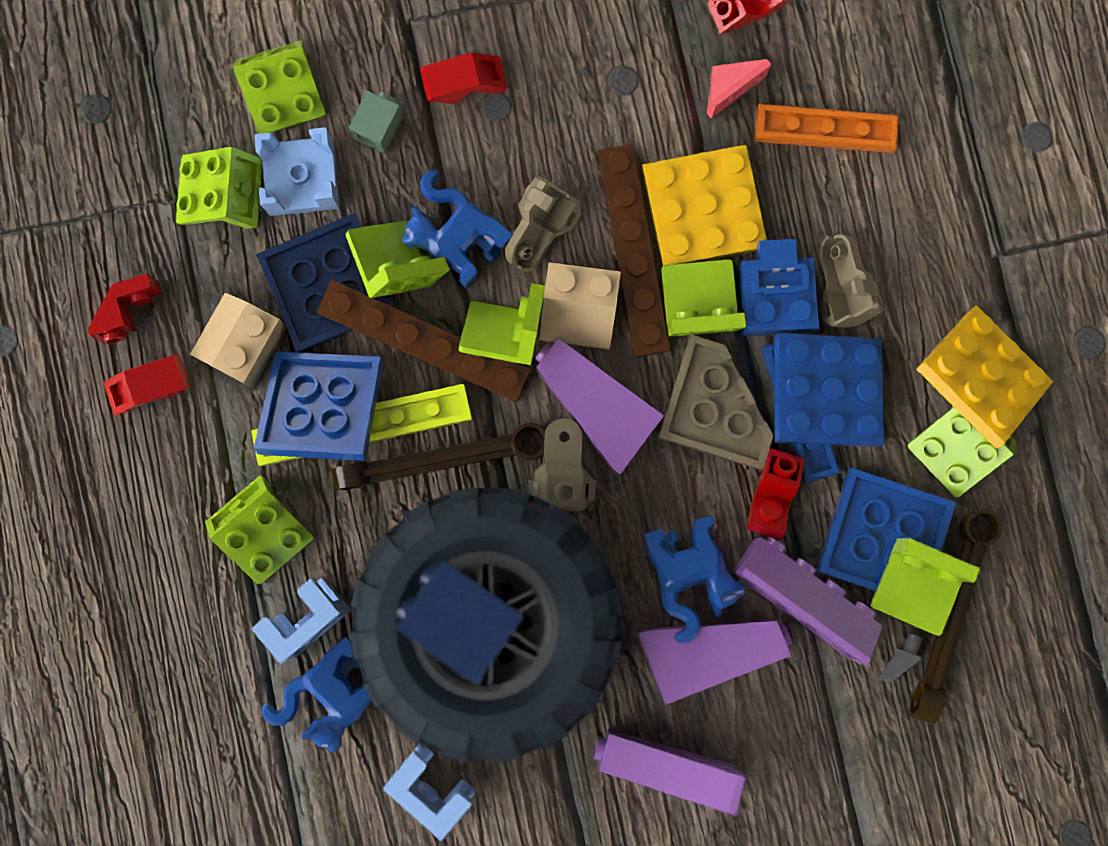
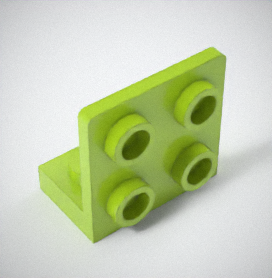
(279, 87)
(219, 187)
(388, 264)
(700, 298)
(503, 330)
(958, 452)
(257, 531)
(921, 585)

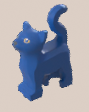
(459, 235)
(688, 569)
(333, 689)

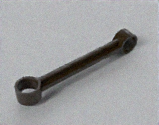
(367, 473)
(929, 695)

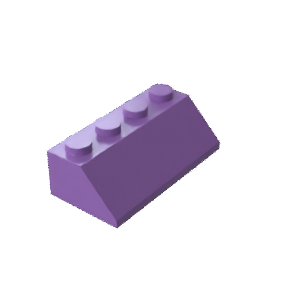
(809, 600)

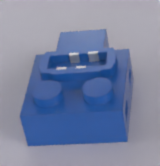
(778, 291)

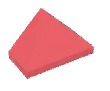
(733, 81)

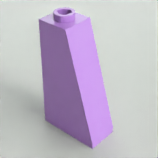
(603, 408)
(714, 656)
(671, 770)

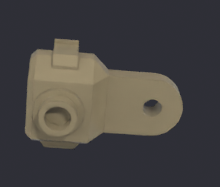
(545, 215)
(850, 291)
(561, 476)

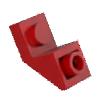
(738, 13)
(458, 76)
(114, 316)
(146, 384)
(774, 493)

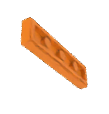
(826, 128)

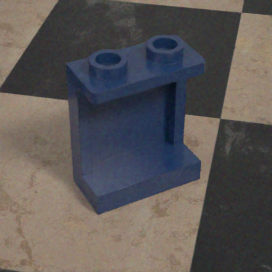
(458, 620)

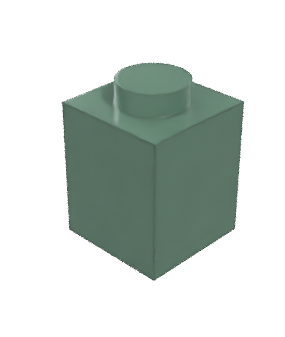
(376, 121)

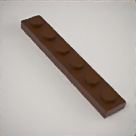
(633, 251)
(420, 340)

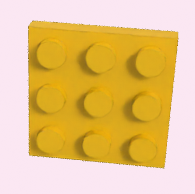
(704, 206)
(985, 376)

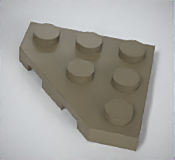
(715, 408)

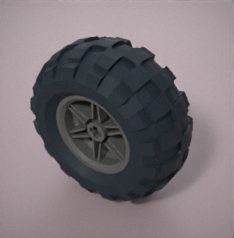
(556, 663)

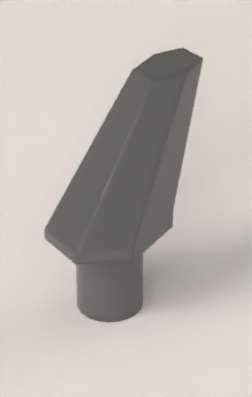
(902, 659)

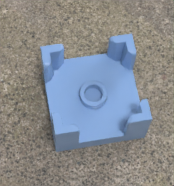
(298, 173)
(283, 638)
(423, 800)

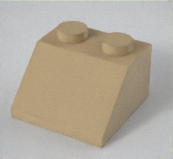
(579, 305)
(239, 339)

